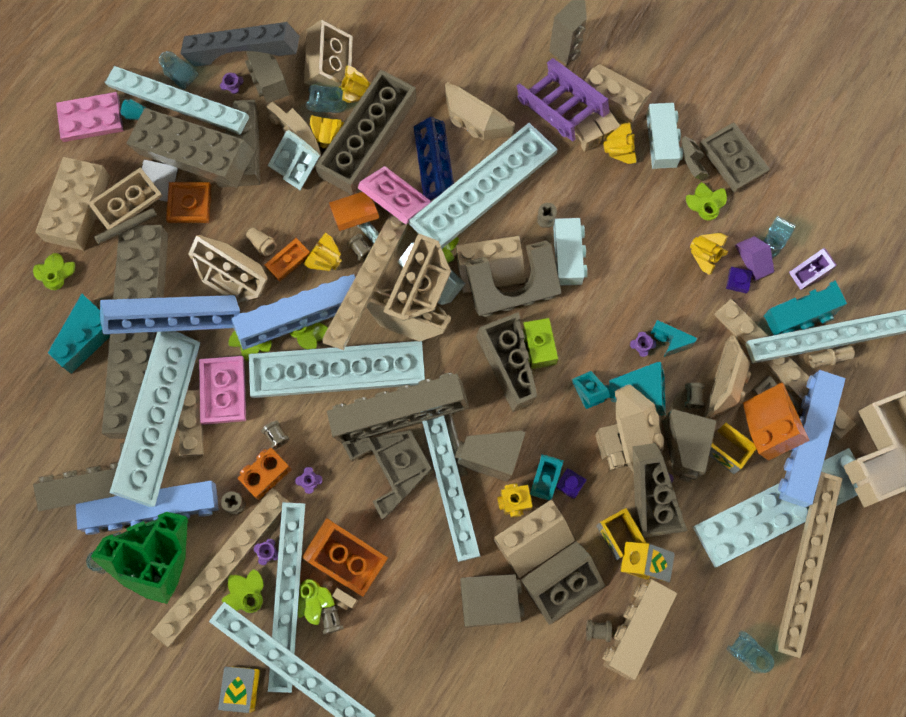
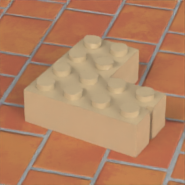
(883, 471)

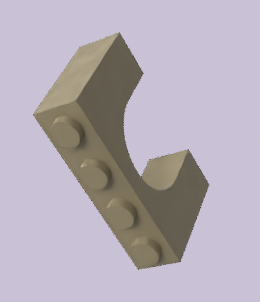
(541, 284)

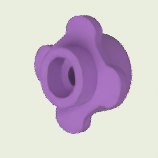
(229, 78)
(643, 338)
(308, 474)
(260, 550)

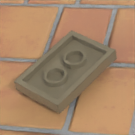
(734, 157)

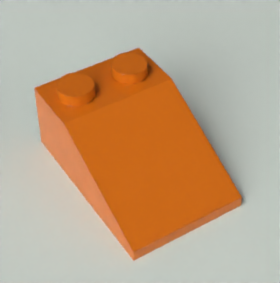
(774, 422)
(344, 557)

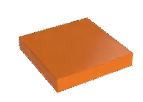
(188, 202)
(353, 210)

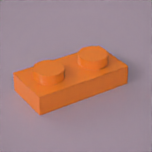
(287, 259)

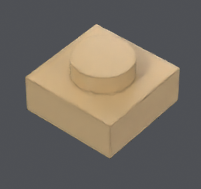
(344, 600)

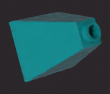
(648, 381)

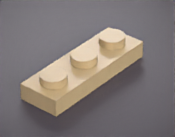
(190, 427)

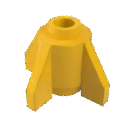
(353, 85)
(325, 129)
(621, 145)
(707, 250)
(324, 255)

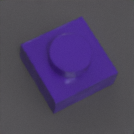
(739, 280)
(570, 483)

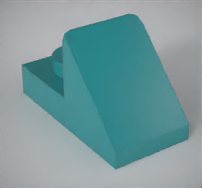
(677, 339)
(590, 389)
(546, 477)

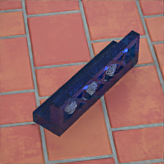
(438, 155)

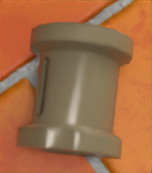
(546, 209)
(359, 246)
(694, 395)
(275, 434)
(232, 496)
(331, 620)
(598, 630)

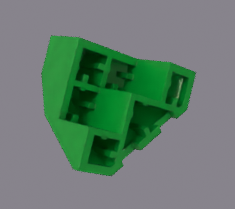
(147, 556)

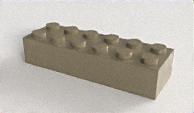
(366, 132)
(191, 147)
(398, 409)

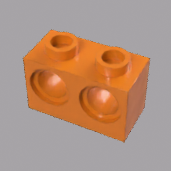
(268, 478)

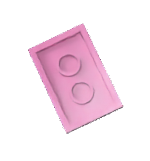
(89, 117)
(393, 194)
(222, 390)

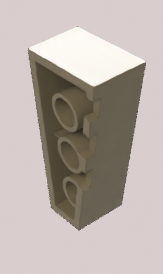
(506, 353)

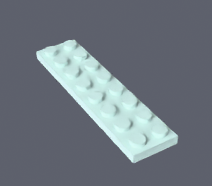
(483, 186)
(336, 369)
(155, 418)
(763, 517)

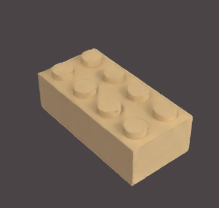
(67, 215)
(639, 629)

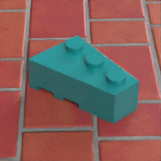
(806, 311)
(79, 336)

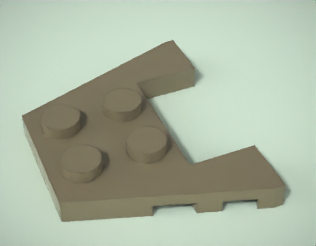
(400, 461)

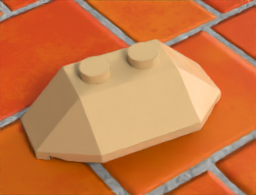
(476, 115)
(227, 269)
(419, 281)
(417, 328)
(729, 380)
(636, 421)

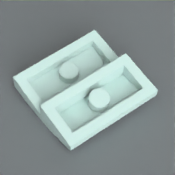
(294, 159)

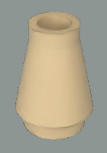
(263, 243)

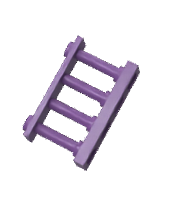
(568, 83)

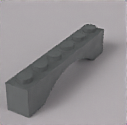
(274, 39)

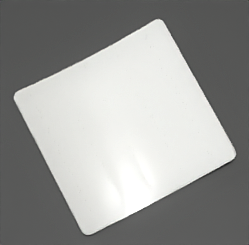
(160, 175)

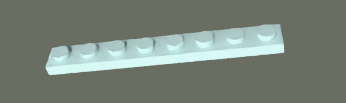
(177, 100)
(826, 336)
(451, 489)
(287, 586)
(287, 664)

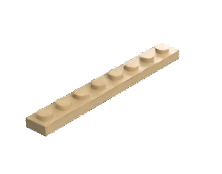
(365, 283)
(782, 368)
(808, 566)
(219, 569)

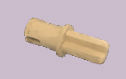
(831, 356)

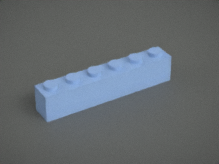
(291, 313)
(167, 314)
(817, 418)
(118, 512)

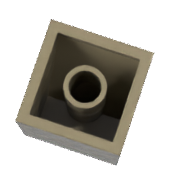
(688, 443)
(491, 453)
(491, 600)

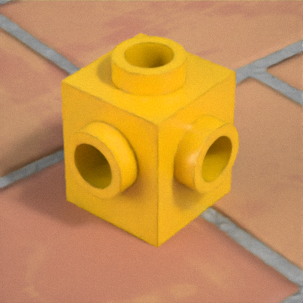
(519, 493)

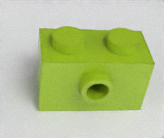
(540, 343)

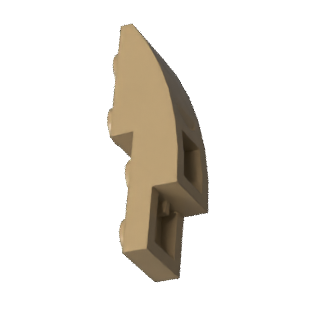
(293, 122)

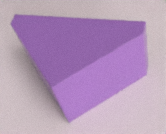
(756, 257)
(813, 269)

